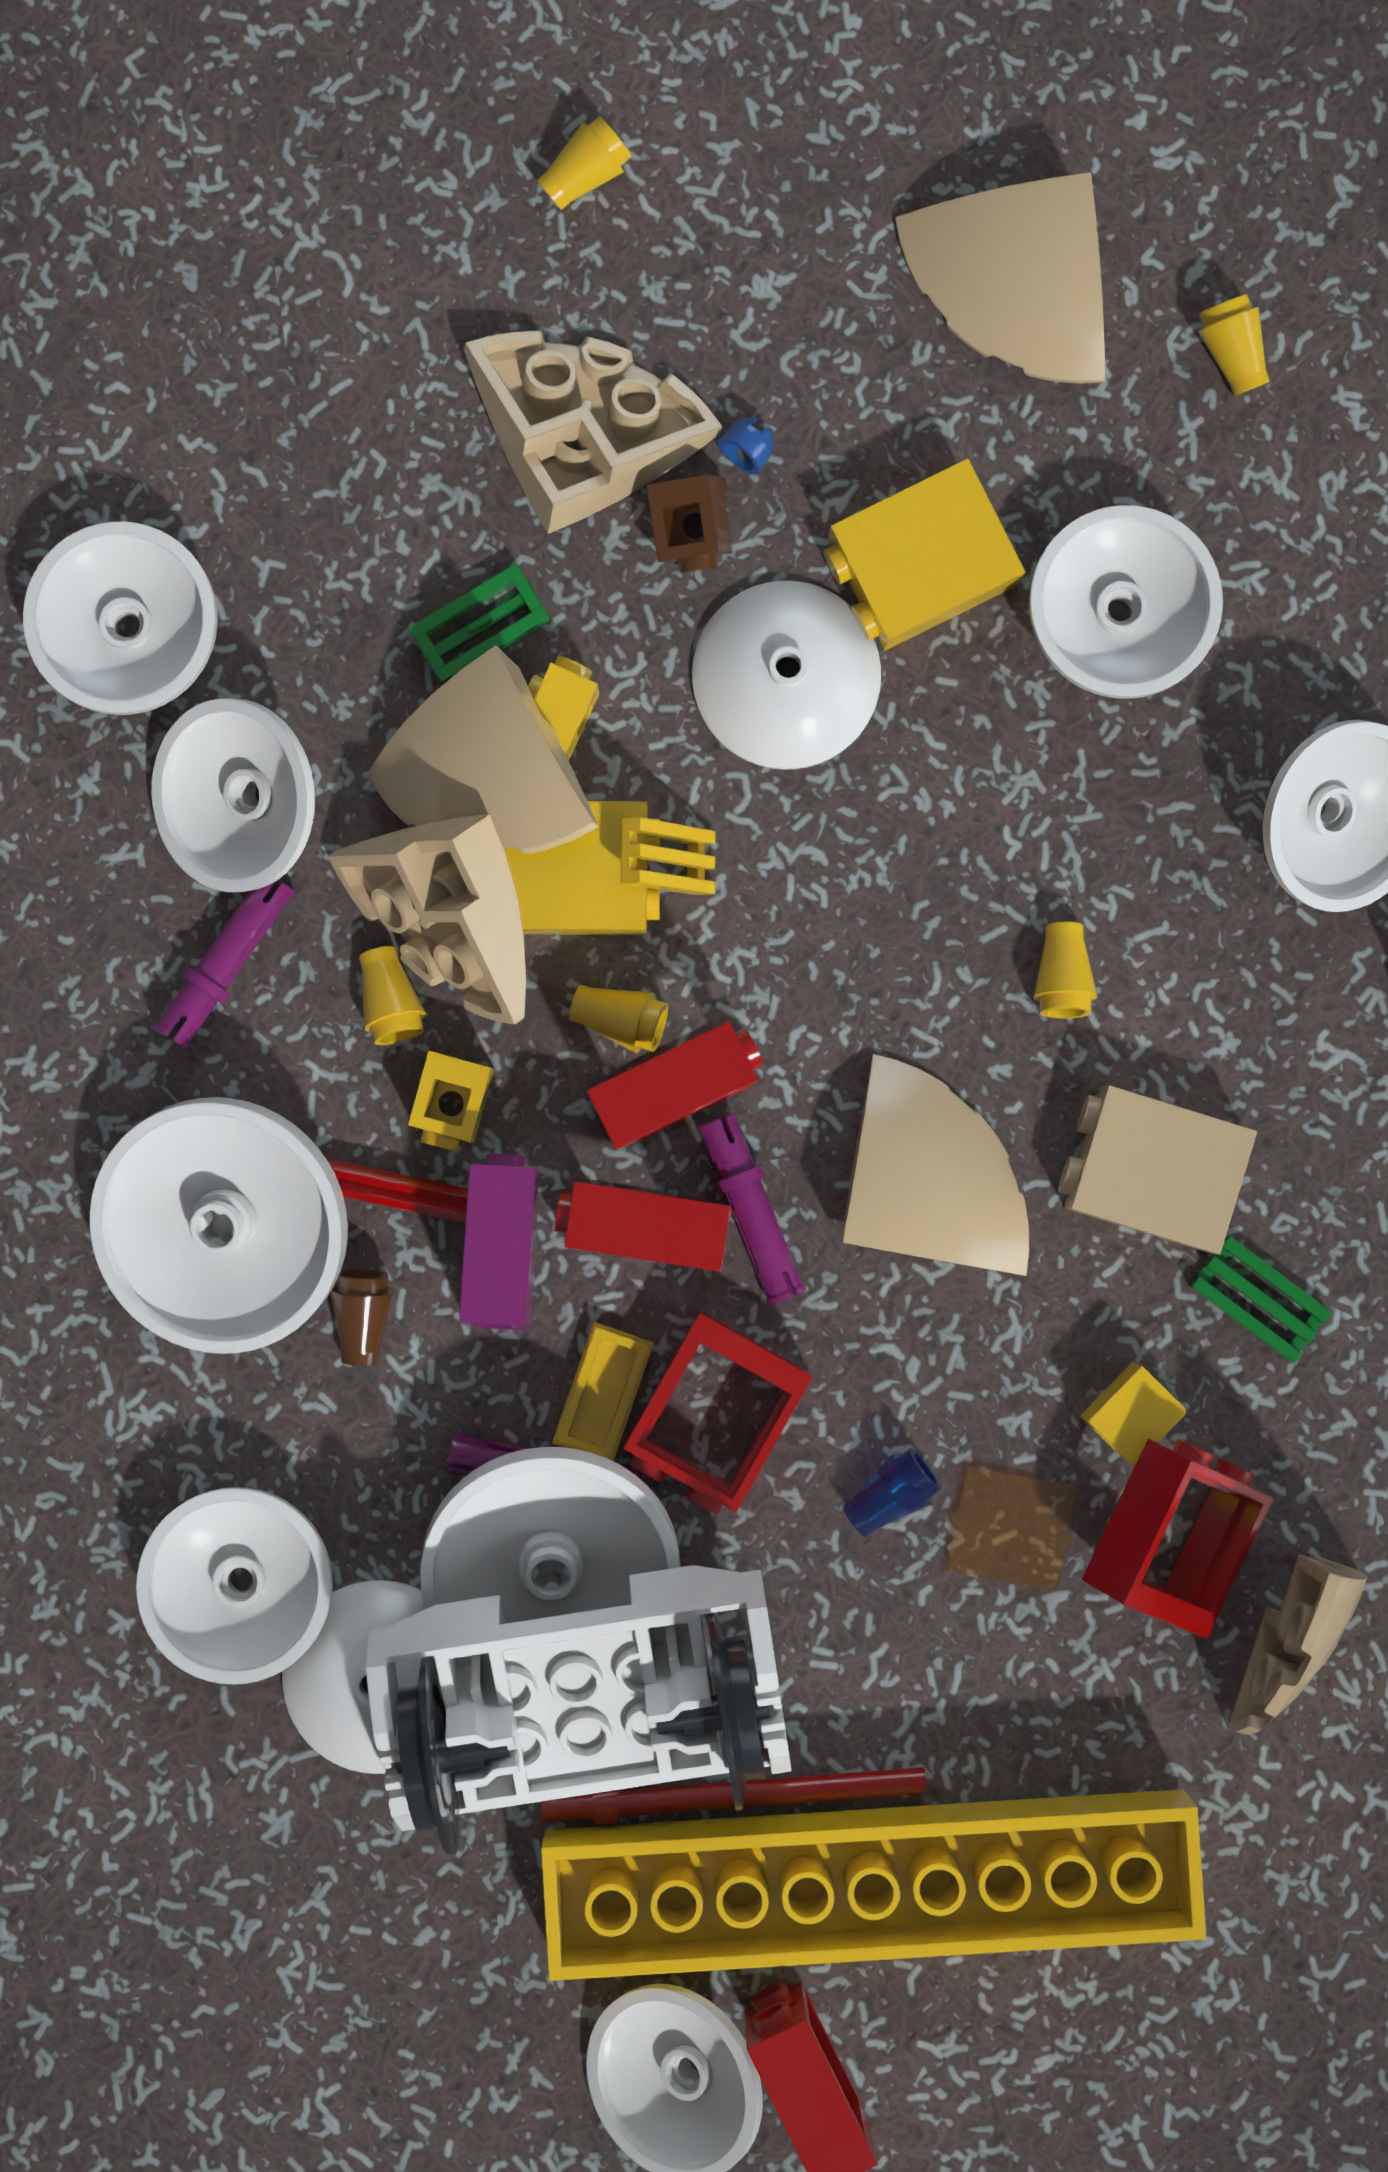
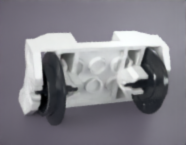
(574, 1699)

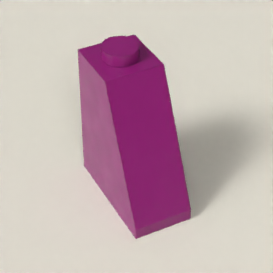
(500, 1244)

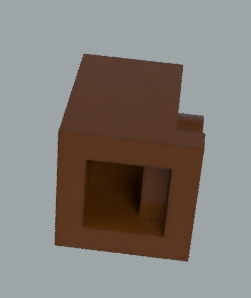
(673, 507)

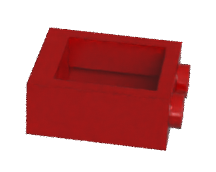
(676, 1084)
(644, 1225)
(705, 1487)
(1210, 1553)
(807, 2081)

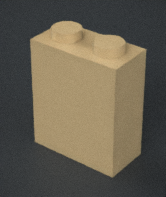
(1157, 1168)

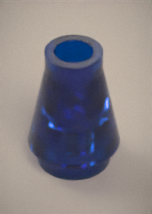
(893, 1492)

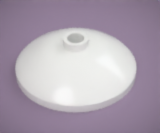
(1151, 567)
(87, 591)
(775, 717)
(208, 800)
(1337, 856)
(198, 1612)
(326, 1682)
(654, 2098)

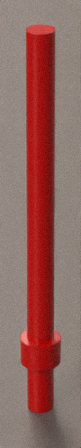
(611, 1805)

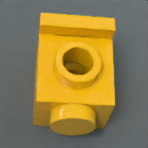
(565, 699)
(446, 1075)

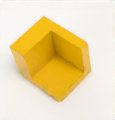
(1132, 1412)

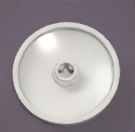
(218, 1225)
(546, 1534)

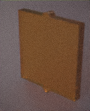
(1011, 1528)

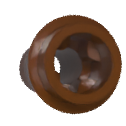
(361, 1314)

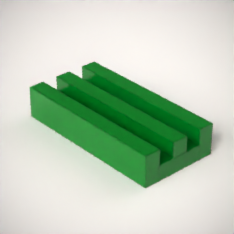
(469, 601)
(1303, 1332)

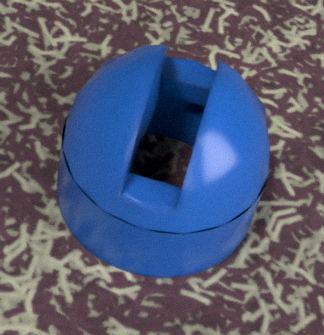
(753, 442)

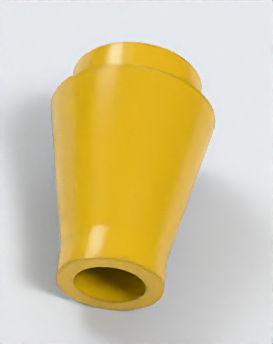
(585, 163)
(1236, 342)
(1065, 974)
(389, 999)
(622, 1016)

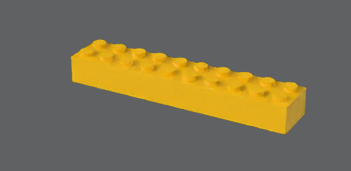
(872, 1884)

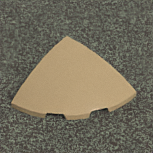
(1016, 274)
(583, 420)
(484, 752)
(451, 903)
(932, 1177)
(1296, 1639)

